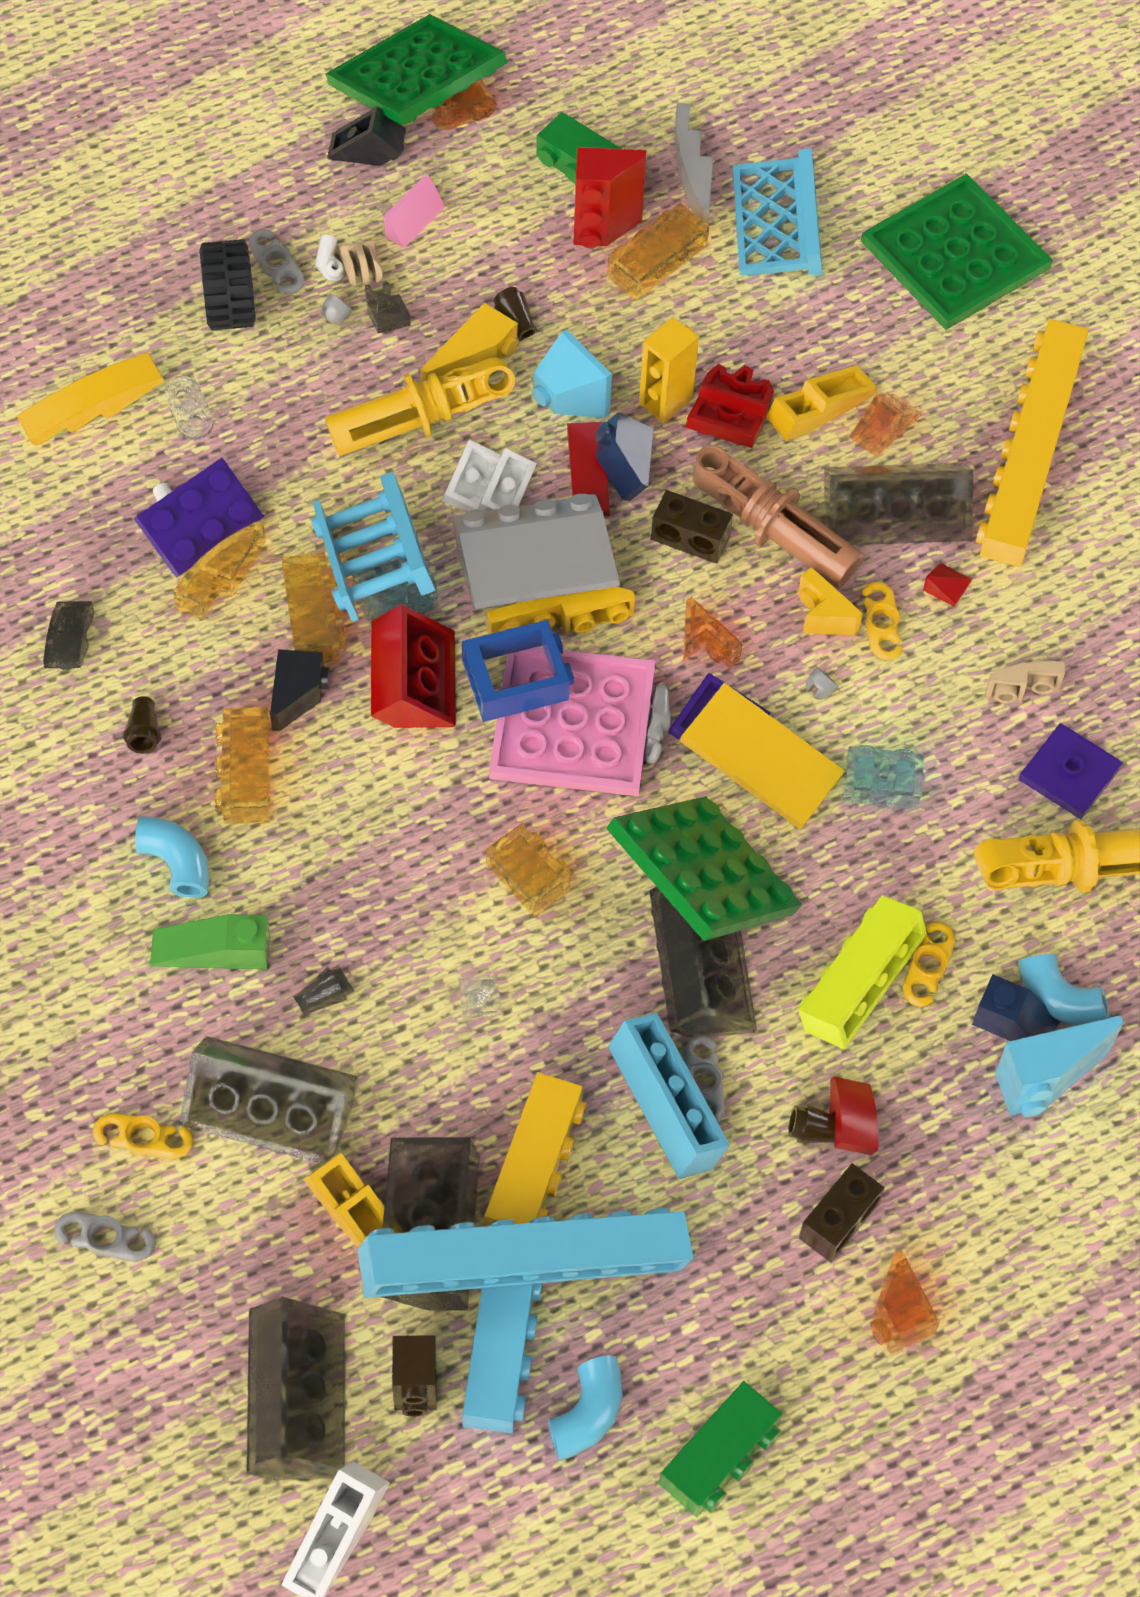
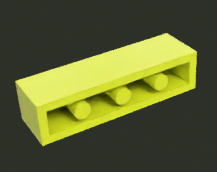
(862, 971)

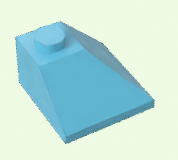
(572, 380)

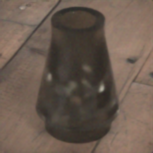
(324, 990)

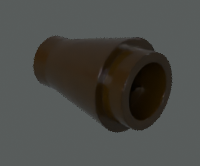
(514, 305)
(142, 728)
(811, 1125)

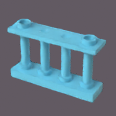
(405, 546)

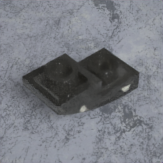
(67, 636)

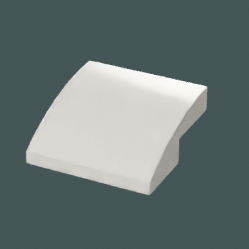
(488, 479)

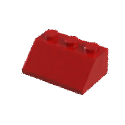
(607, 194)
(412, 670)

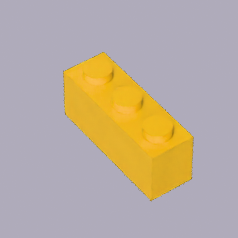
(668, 369)

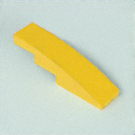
(85, 399)

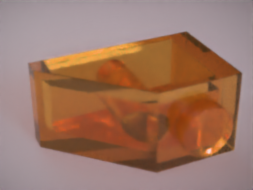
(902, 1310)

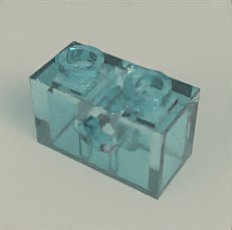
(867, 786)

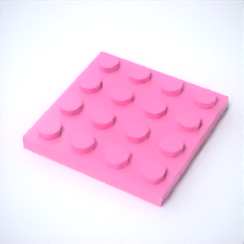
(582, 742)

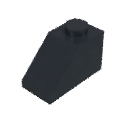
(368, 140)
(297, 685)

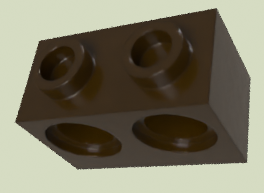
(691, 526)
(841, 1212)
(414, 1374)

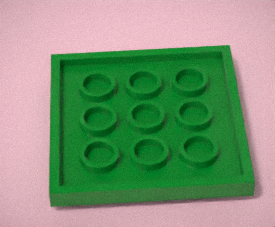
(416, 69)
(956, 251)
(704, 867)

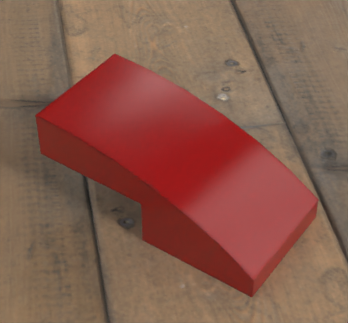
(855, 1115)

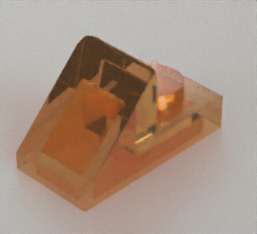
(705, 630)

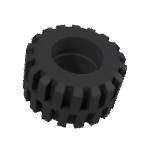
(227, 284)

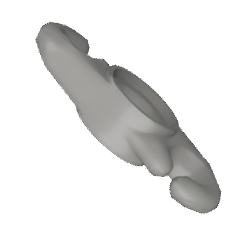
(287, 270)
(658, 723)
(695, 1064)
(92, 1223)

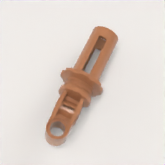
(775, 515)

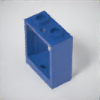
(523, 697)

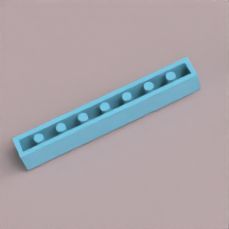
(523, 1253)

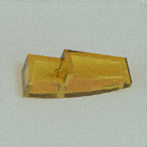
(219, 571)

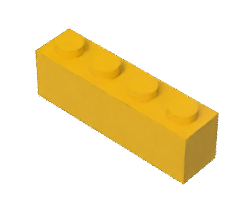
(536, 1151)

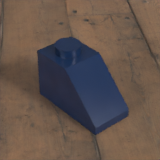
(625, 454)
(1012, 1011)

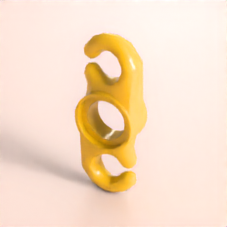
(879, 634)
(917, 975)
(129, 1124)

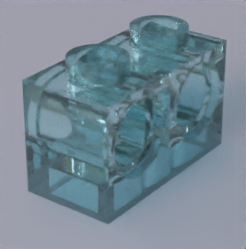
(393, 596)

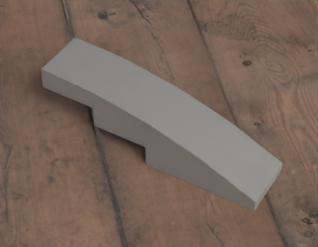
(694, 170)

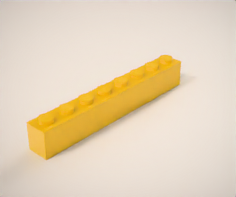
(1033, 444)

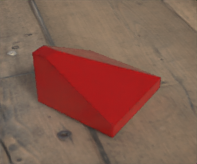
(946, 584)

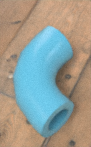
(179, 850)
(1063, 1000)
(595, 1409)

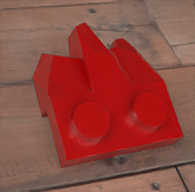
(731, 406)

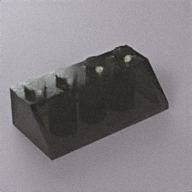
(900, 503)
(701, 979)
(267, 1100)
(436, 1186)
(295, 1391)

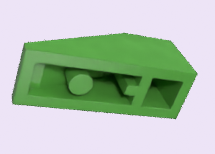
(214, 942)

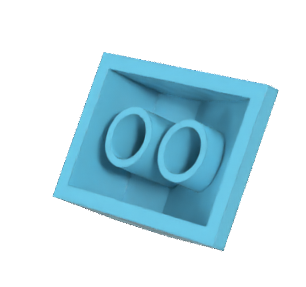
(1046, 1065)

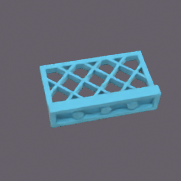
(805, 220)

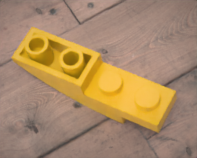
(575, 611)

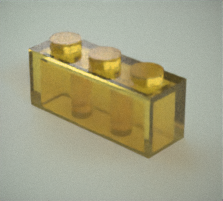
(657, 251)
(312, 606)
(244, 766)

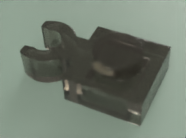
(385, 310)

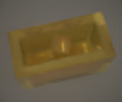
(529, 869)

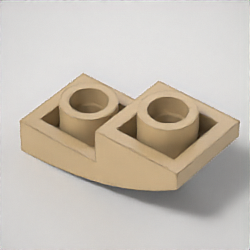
(1010, 682)

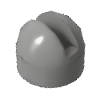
(335, 310)
(822, 681)

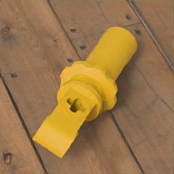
(425, 404)
(1059, 858)

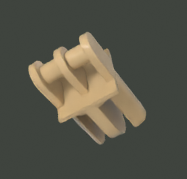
(359, 260)

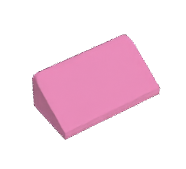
(413, 212)

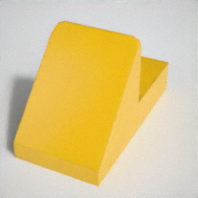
(829, 608)

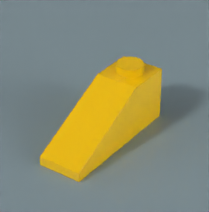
(479, 338)

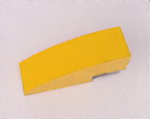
(819, 401)
(346, 1198)

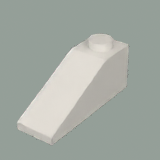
(335, 1530)

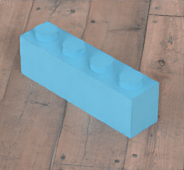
(668, 1095)
(499, 1357)

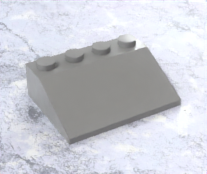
(535, 550)

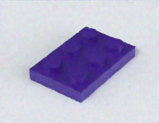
(198, 516)

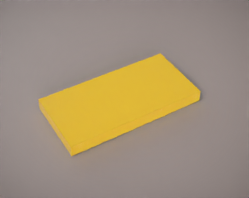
(762, 755)

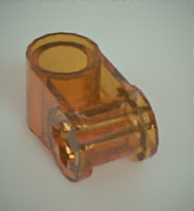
(466, 106)

